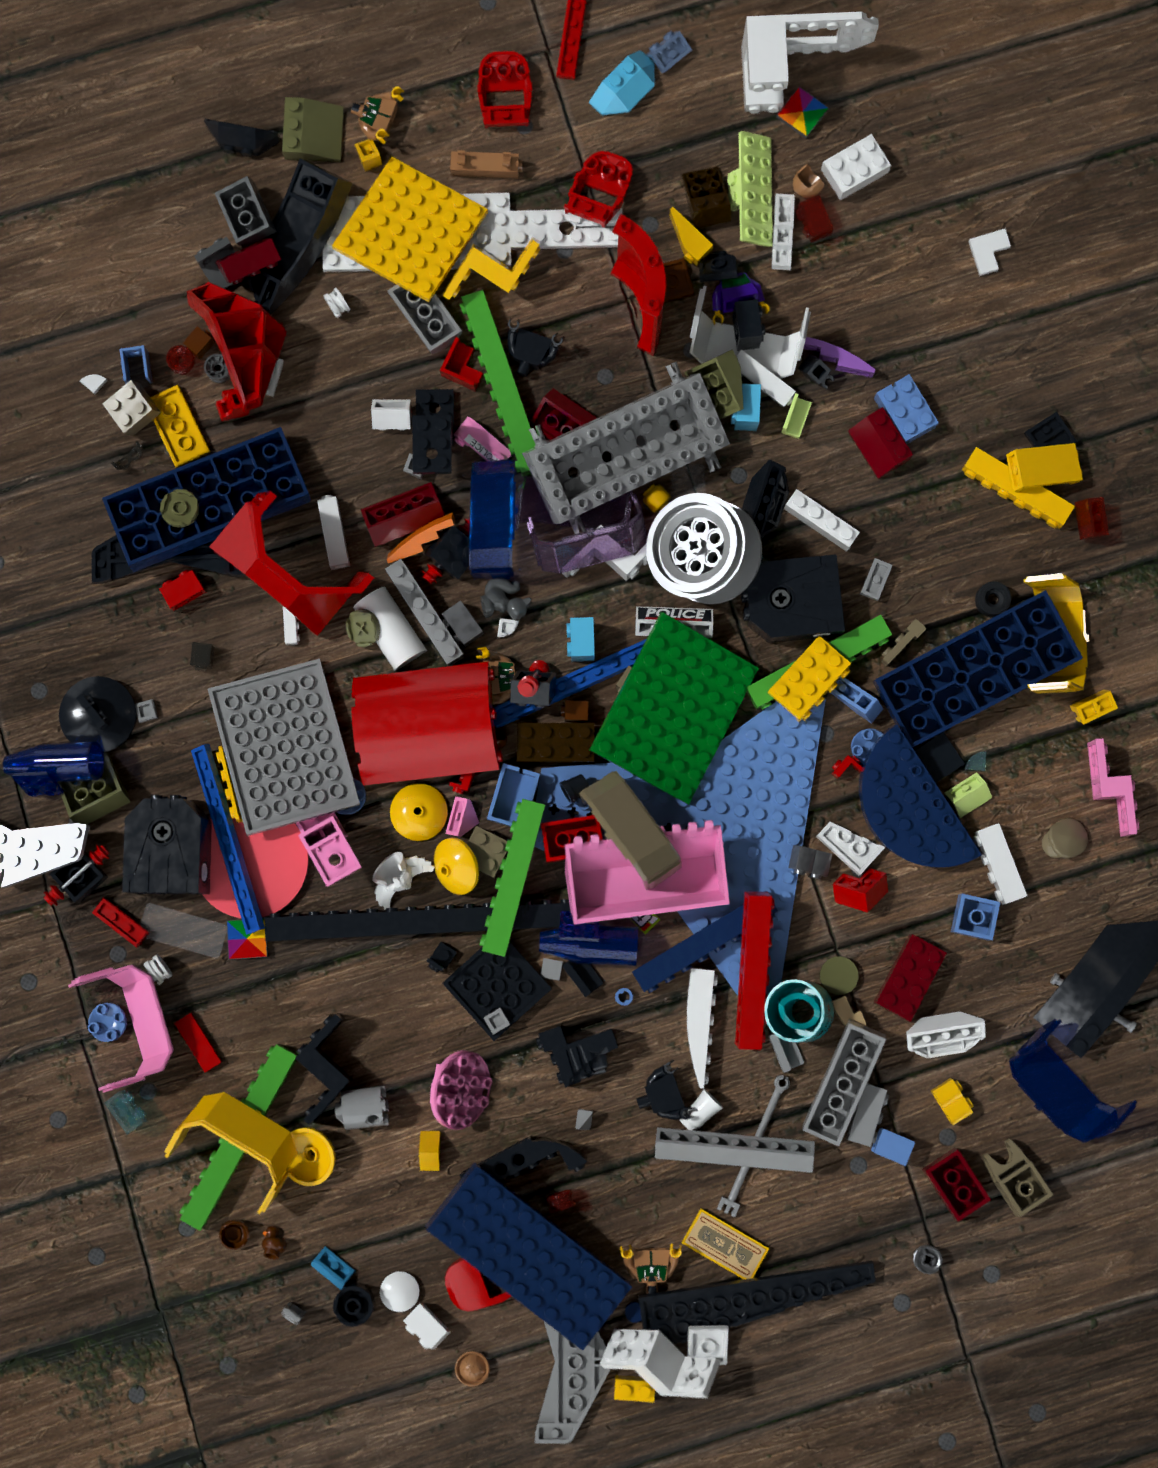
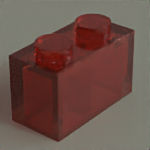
(814, 218)
(1091, 518)

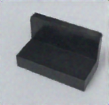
(583, 976)

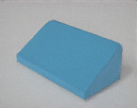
(332, 1267)

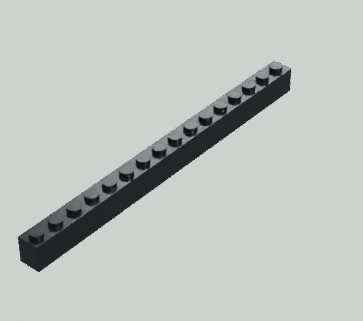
(406, 922)

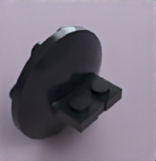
(98, 712)

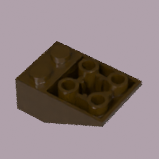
(706, 197)

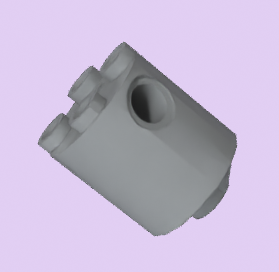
(363, 1108)

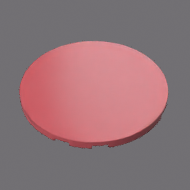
(275, 866)

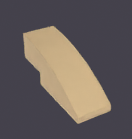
(844, 1011)

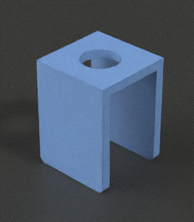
(126, 353)
(893, 1146)

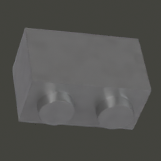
(462, 624)

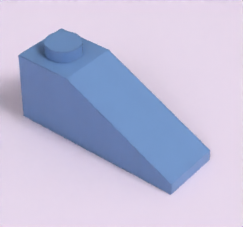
(857, 700)

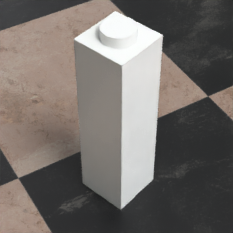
(769, 382)
(333, 532)

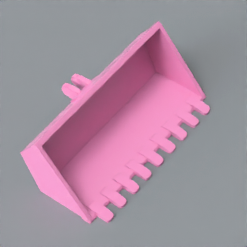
(609, 887)

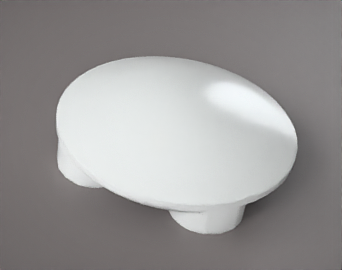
(399, 1291)

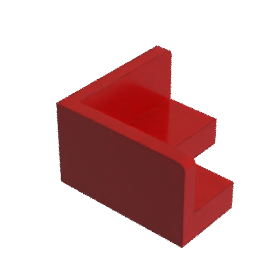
(456, 367)
(861, 892)

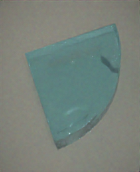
(976, 762)

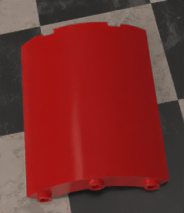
(644, 274)
(425, 723)

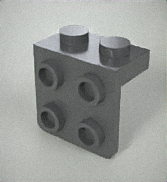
(206, 259)

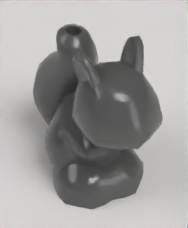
(497, 600)

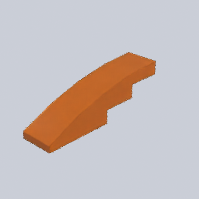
(415, 542)

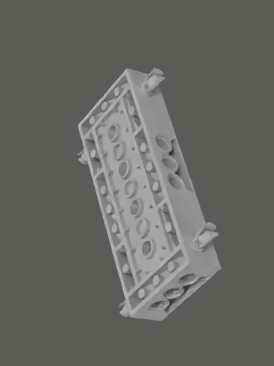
(630, 465)

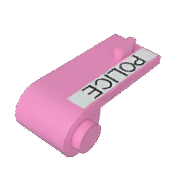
(481, 441)

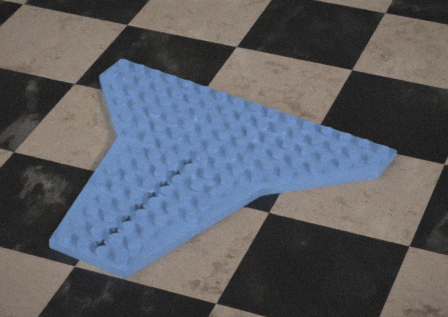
(760, 798)

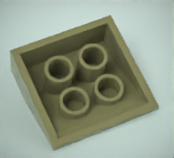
(312, 130)
(722, 382)
(94, 798)

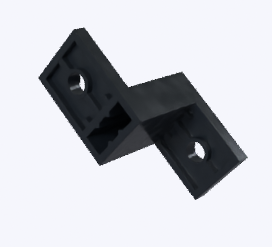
(433, 431)
(323, 1067)

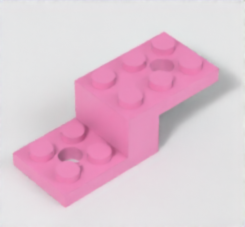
(1112, 787)

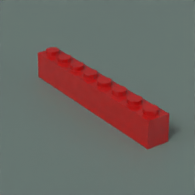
(753, 970)

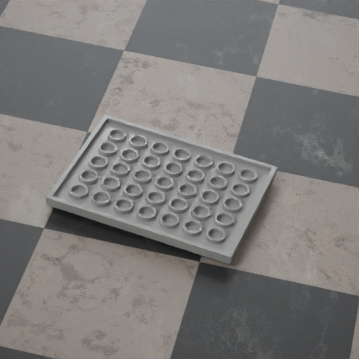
(283, 747)

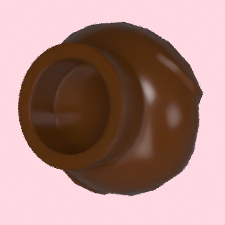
(271, 1244)

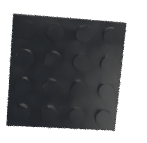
(494, 983)

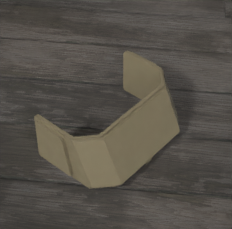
(632, 829)

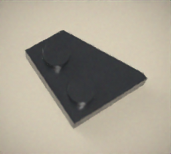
(1050, 432)

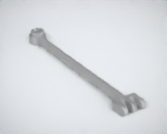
(730, 1202)

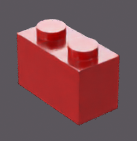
(182, 590)

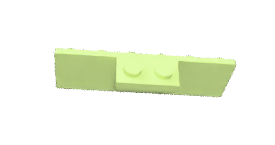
(752, 189)

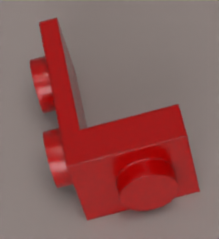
(840, 766)

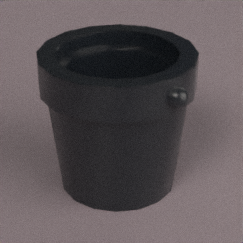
(572, 787)

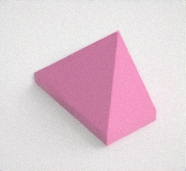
(462, 817)

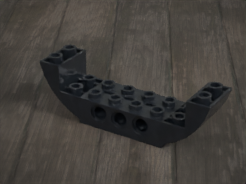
(533, 1151)

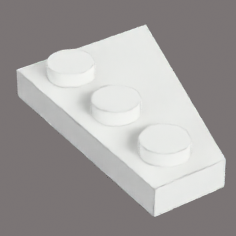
(850, 848)

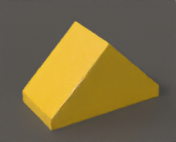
(368, 154)
(429, 1151)

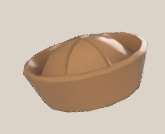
(472, 1368)

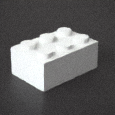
(855, 167)

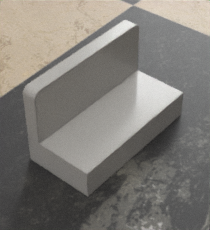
(786, 1053)

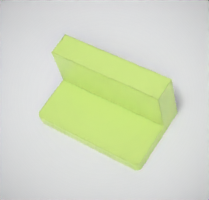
(796, 417)
(969, 794)

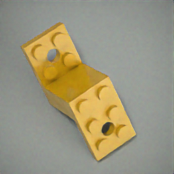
(492, 268)

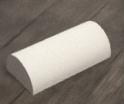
(396, 636)

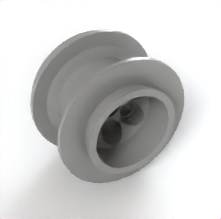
(674, 553)

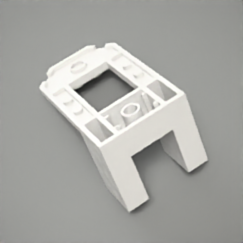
(767, 49)

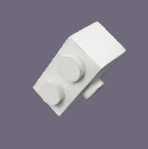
(391, 414)
(426, 1326)

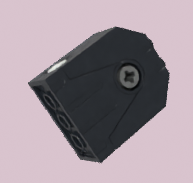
(809, 599)
(167, 847)

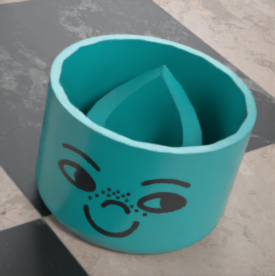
(780, 1016)

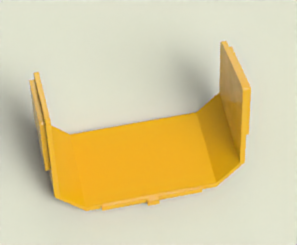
(1069, 603)
(245, 1130)

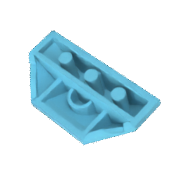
(625, 85)

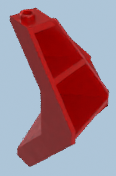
(246, 337)

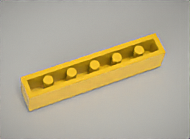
(1037, 500)

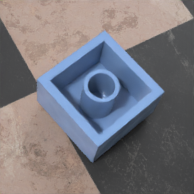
(975, 917)

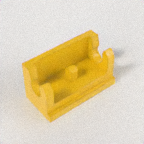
(1094, 706)

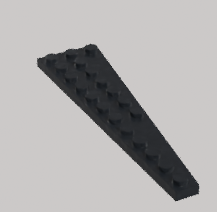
(746, 1299)

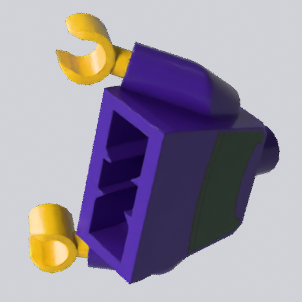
(736, 290)

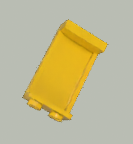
(1044, 466)

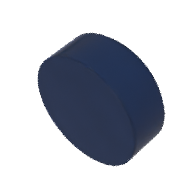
(632, 1312)

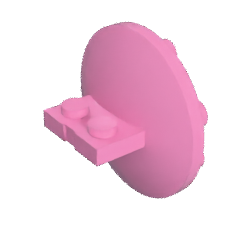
(458, 1089)

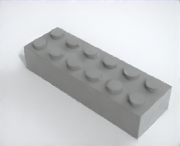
(844, 1082)

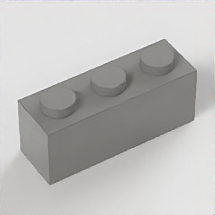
(867, 1115)

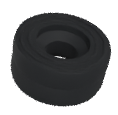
(1000, 591)

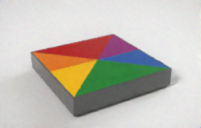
(802, 112)
(245, 946)

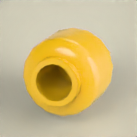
(656, 498)

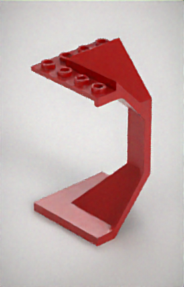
(244, 548)

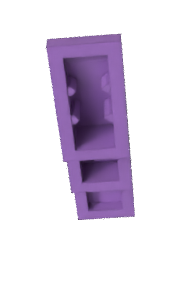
(845, 360)

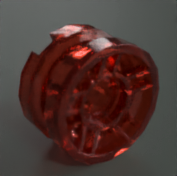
(173, 357)
(560, 1201)

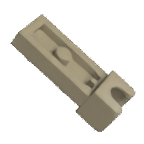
(913, 631)

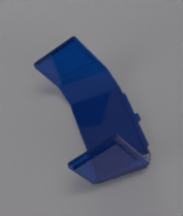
(492, 519)
(1061, 1092)

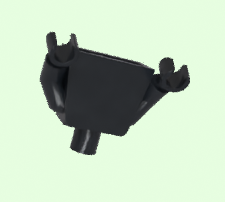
(531, 349)
(664, 1094)

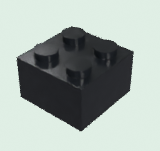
(747, 324)

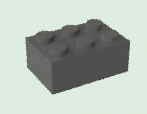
(245, 212)

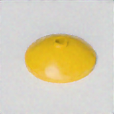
(421, 826)
(456, 866)
(307, 1168)

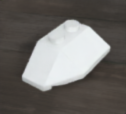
(945, 1034)

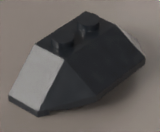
(242, 139)
(767, 497)

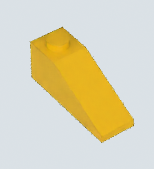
(692, 242)

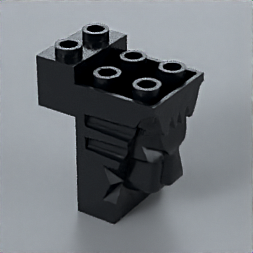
(577, 1058)

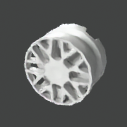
(336, 302)
(158, 969)

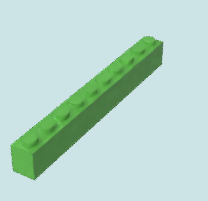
(499, 376)
(227, 1158)

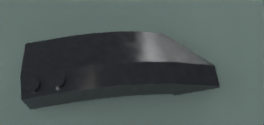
(302, 231)
(1101, 984)

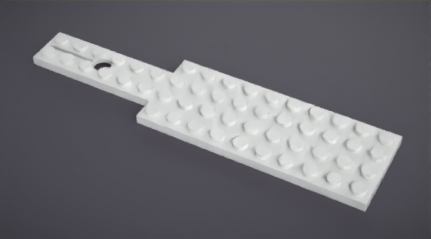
(498, 232)

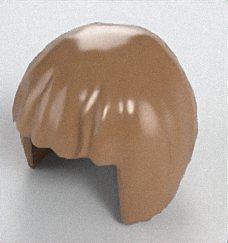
(807, 183)

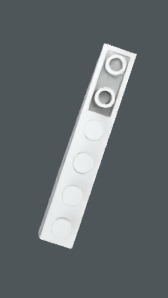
(699, 1019)

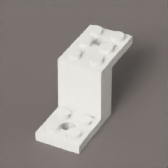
(625, 566)
(660, 1363)

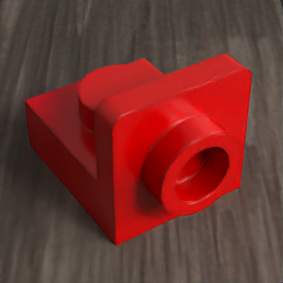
(466, 780)

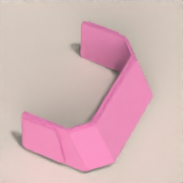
(145, 1015)

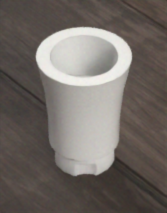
(703, 1110)

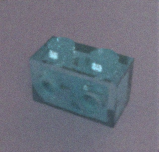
(125, 1111)

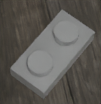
(876, 579)

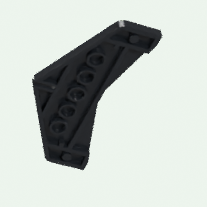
(110, 562)

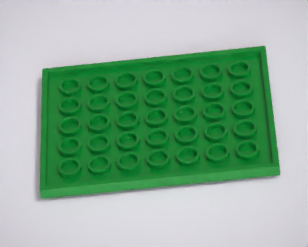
(674, 708)

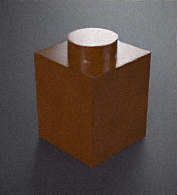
(199, 342)
(575, 711)

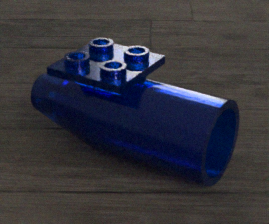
(46, 764)
(591, 942)

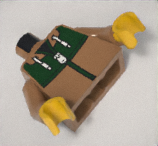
(378, 114)
(504, 672)
(651, 1264)

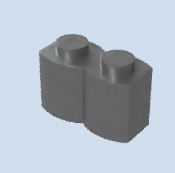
(810, 861)

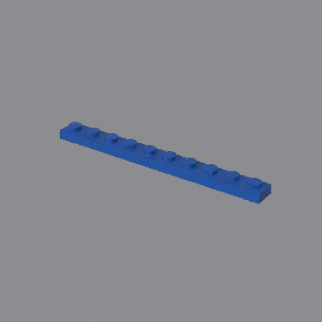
(574, 682)
(227, 839)

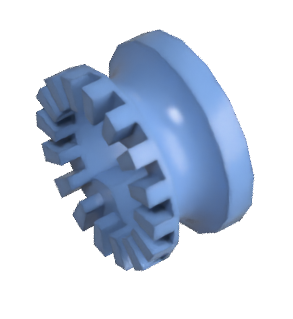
(621, 991)

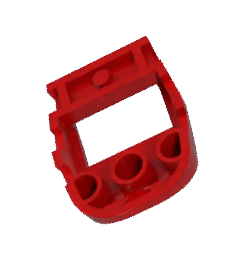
(504, 73)
(604, 173)
(468, 1288)

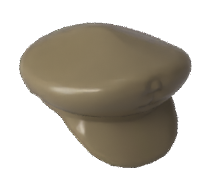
(1065, 839)

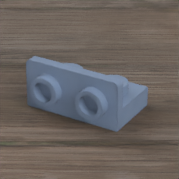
(669, 50)

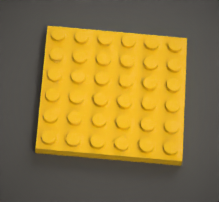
(410, 229)

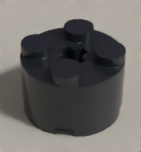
(344, 1310)

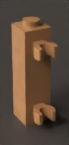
(485, 164)

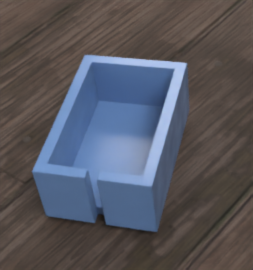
(907, 409)
(509, 791)

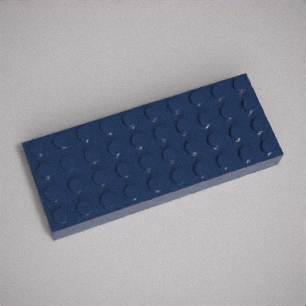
(222, 488)
(977, 669)
(528, 1256)

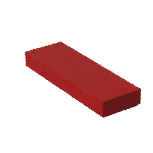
(120, 922)
(198, 1042)

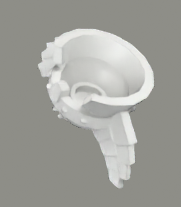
(396, 874)

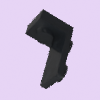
(441, 958)

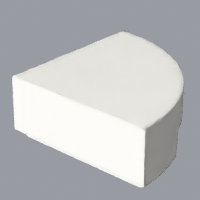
(93, 382)
(506, 627)

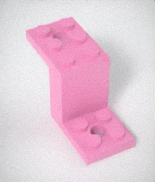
(324, 838)

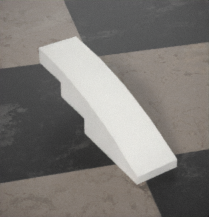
(783, 231)

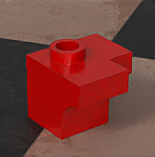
(229, 406)

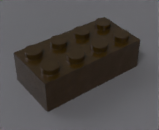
(555, 743)

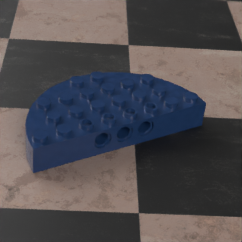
(908, 807)

